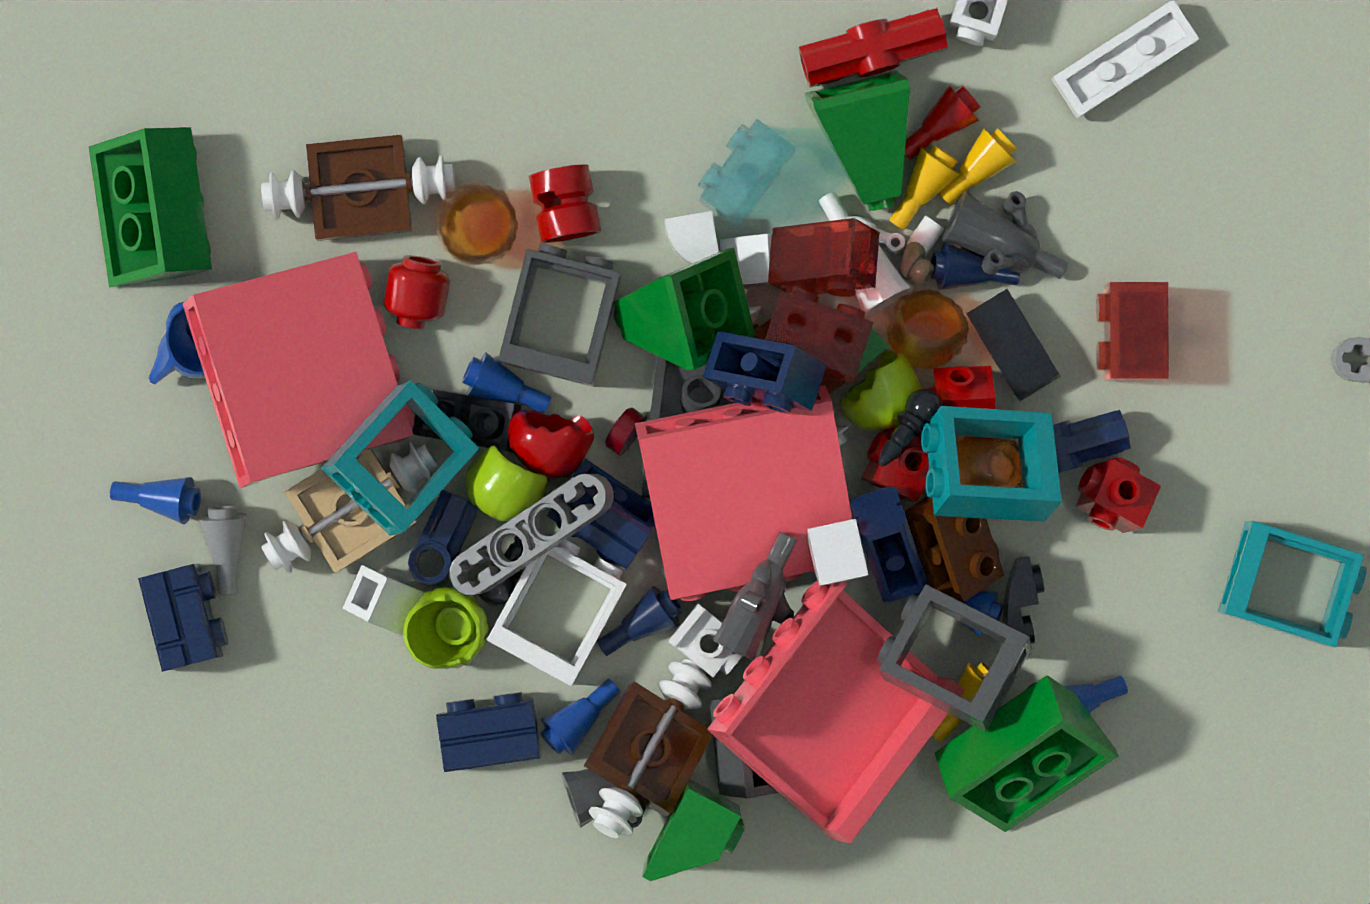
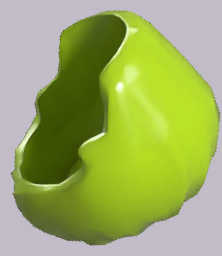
(882, 394)
(501, 486)
(445, 629)

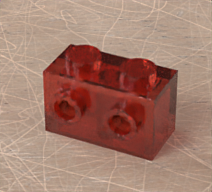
(824, 257)
(1134, 331)
(824, 332)

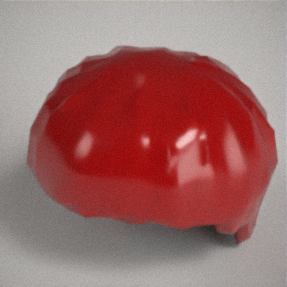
(550, 442)

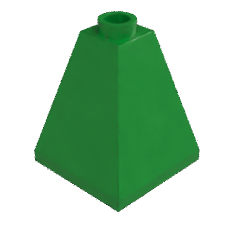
(867, 133)
(686, 309)

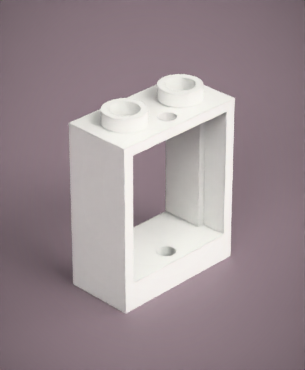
(538, 655)

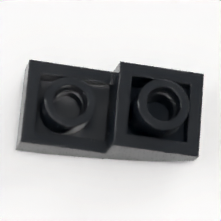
(1013, 345)
(484, 417)
(1021, 591)

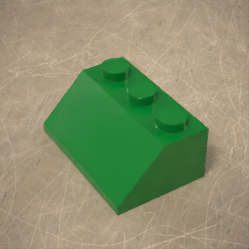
(150, 206)
(1027, 757)
(694, 833)

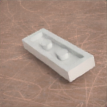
(1125, 59)

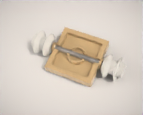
(335, 520)

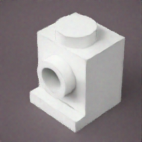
(973, 30)
(688, 637)

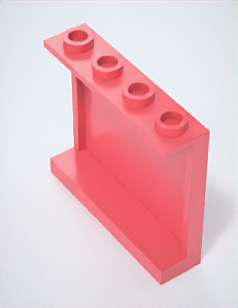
(295, 365)
(732, 482)
(824, 718)

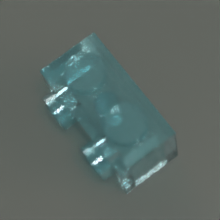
(747, 173)

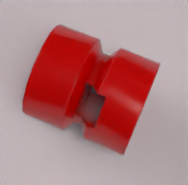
(564, 203)

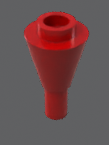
(949, 115)

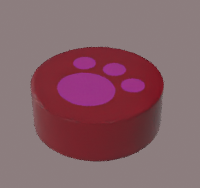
(624, 431)

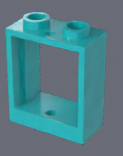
(1037, 460)
(367, 490)
(1245, 567)

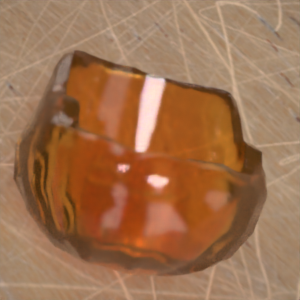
(476, 224)
(927, 328)
(989, 462)

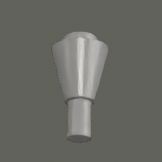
(224, 536)

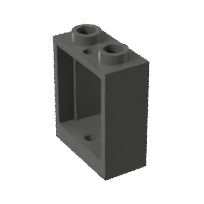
(555, 259)
(995, 684)

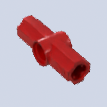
(873, 47)

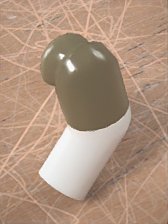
(916, 249)

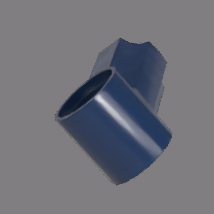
(1090, 439)
(443, 533)

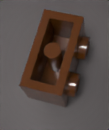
(954, 551)

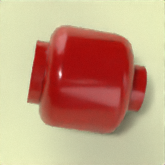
(416, 291)

